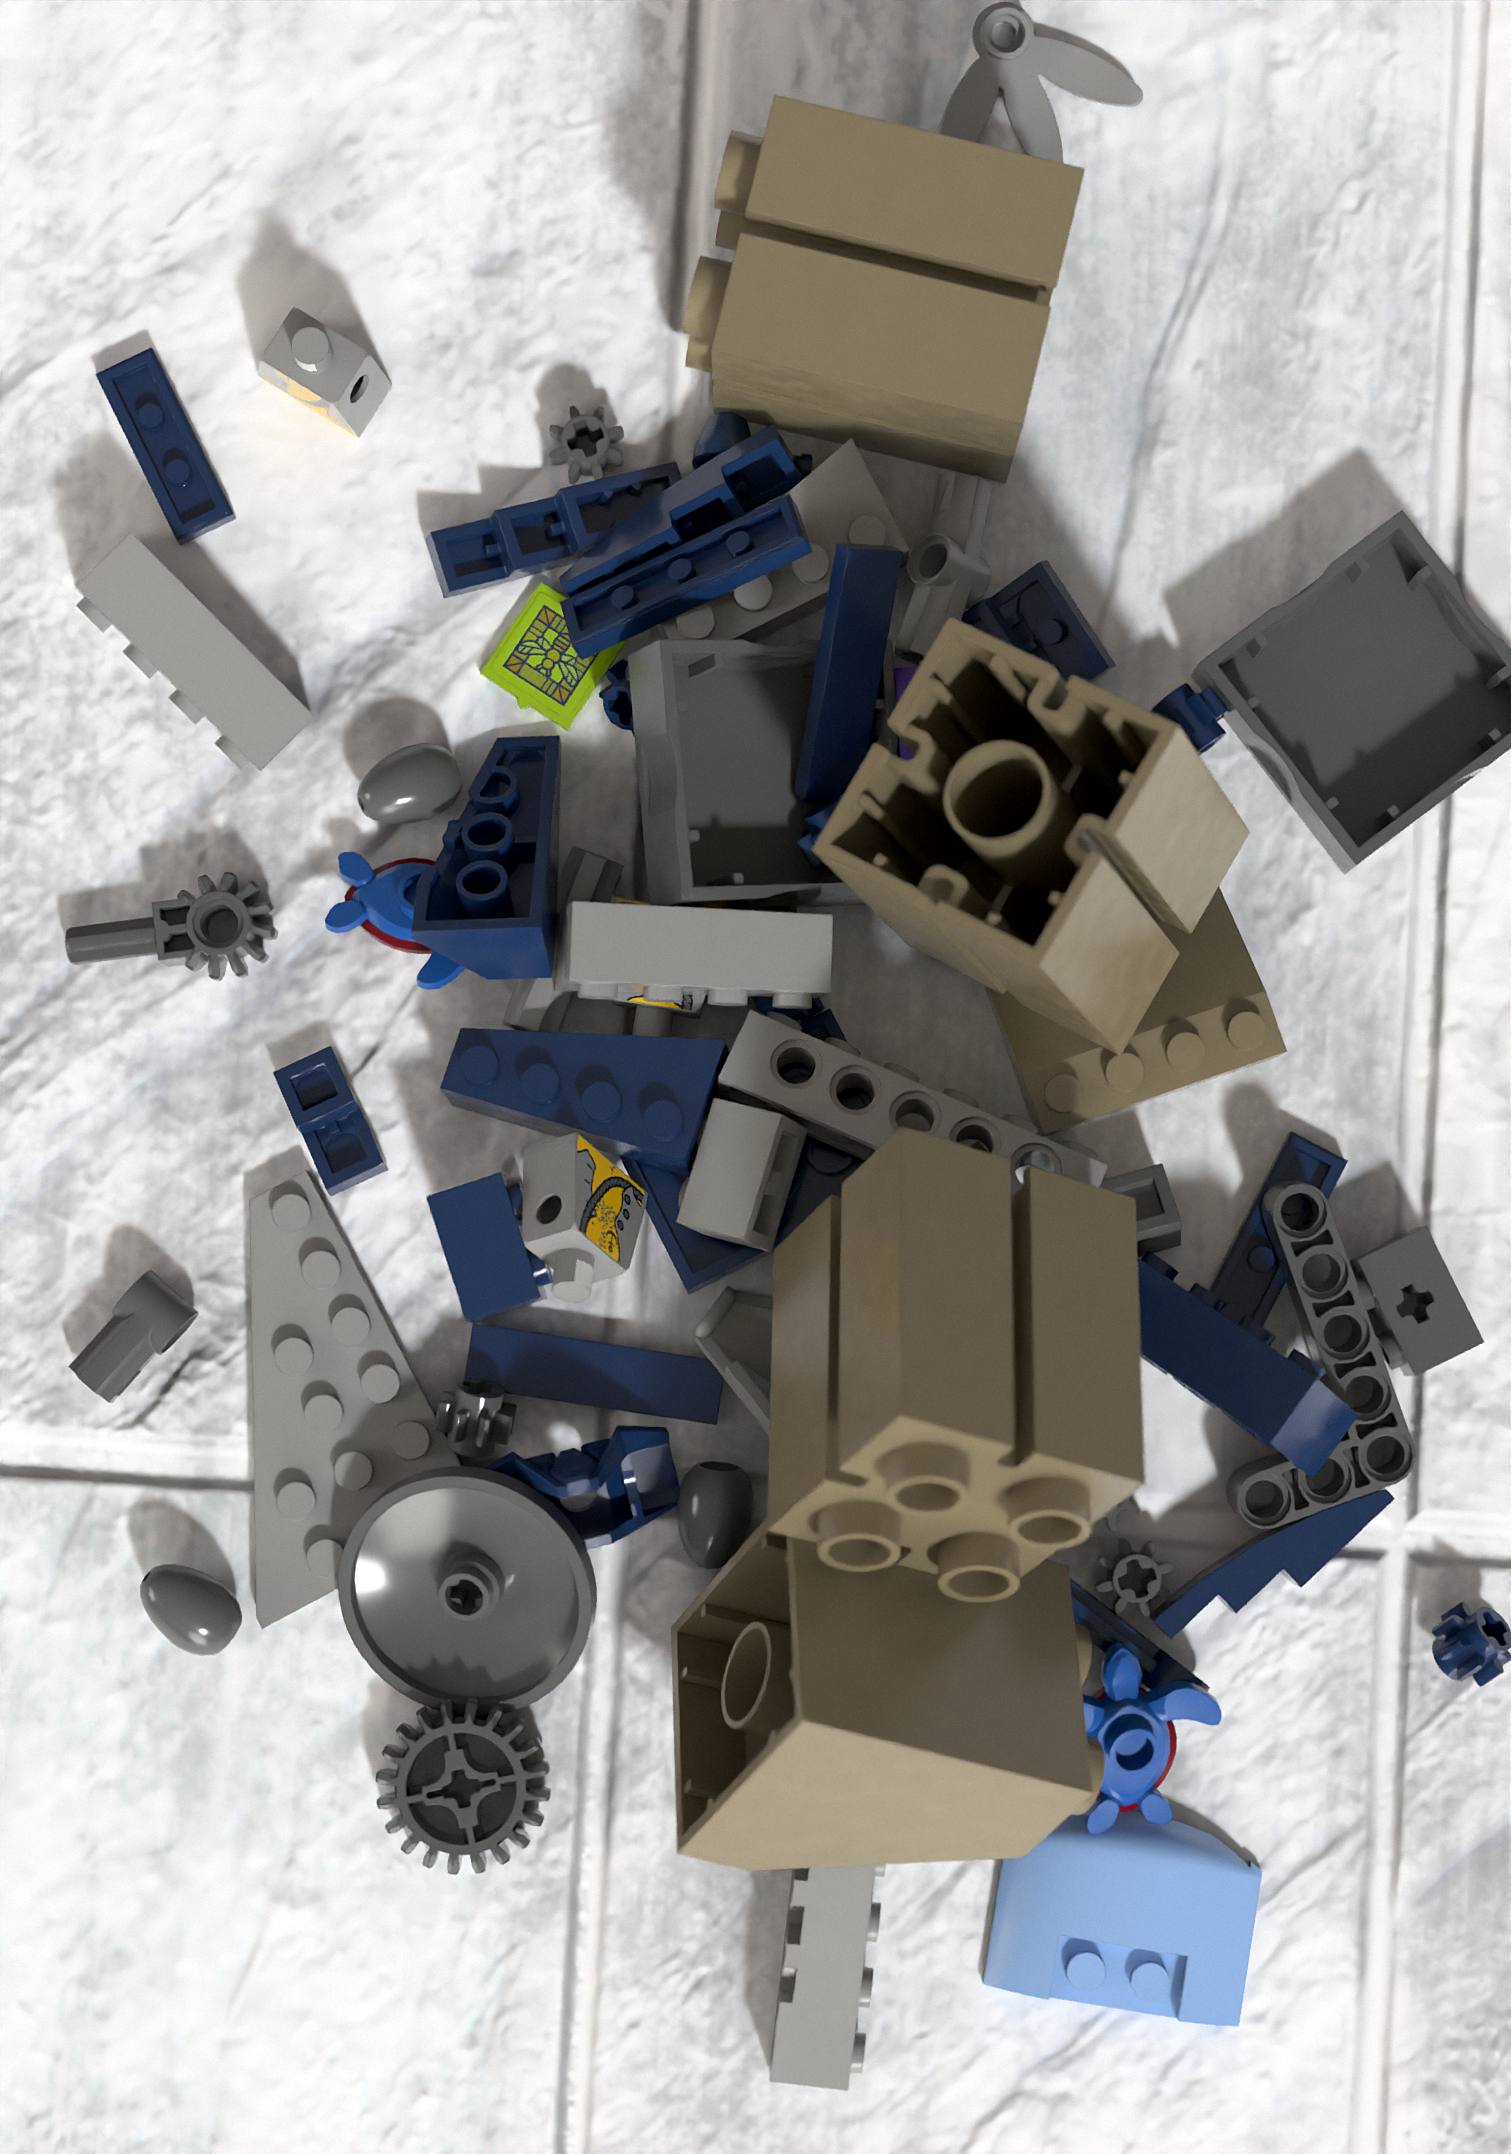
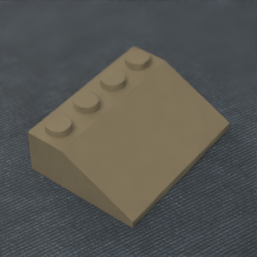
(1198, 1027)

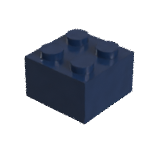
(485, 1247)

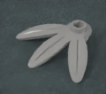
(1016, 72)

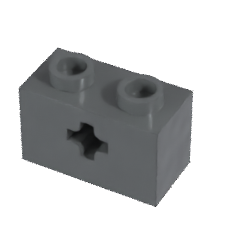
(1443, 1320)

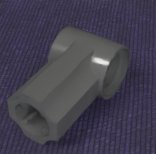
(143, 1325)

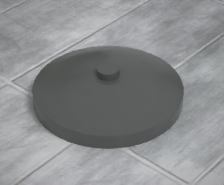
(467, 1589)

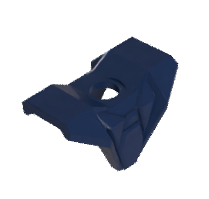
(629, 1472)

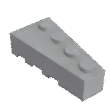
(836, 506)
(194, 652)
(693, 952)
(824, 1976)

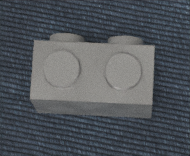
(741, 1174)

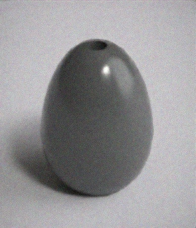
(410, 785)
(714, 1512)
(191, 1608)

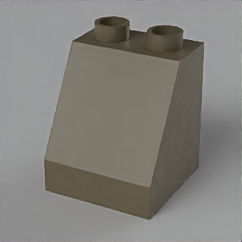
(874, 1715)

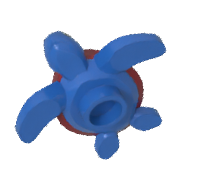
(384, 908)
(1138, 1737)

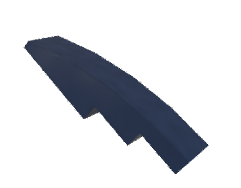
(693, 506)
(541, 532)
(1293, 1549)

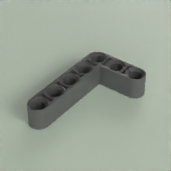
(1355, 1358)

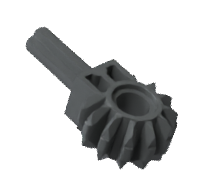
(181, 931)

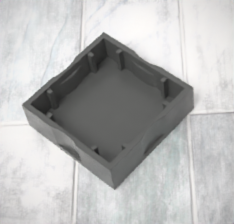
(1368, 692)
(720, 768)

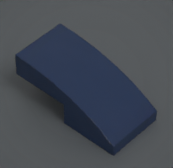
(330, 1121)

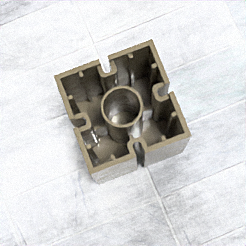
(881, 285)
(1035, 834)
(954, 1367)

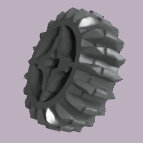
(466, 1812)

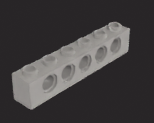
(775, 1040)

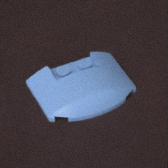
(1127, 1920)

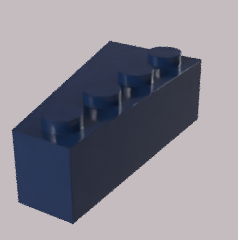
(615, 1090)
(1237, 1369)

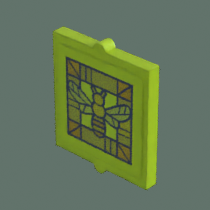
(540, 664)

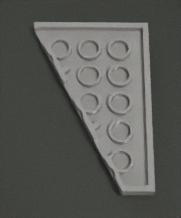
(330, 1399)

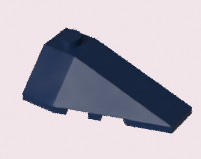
(497, 876)

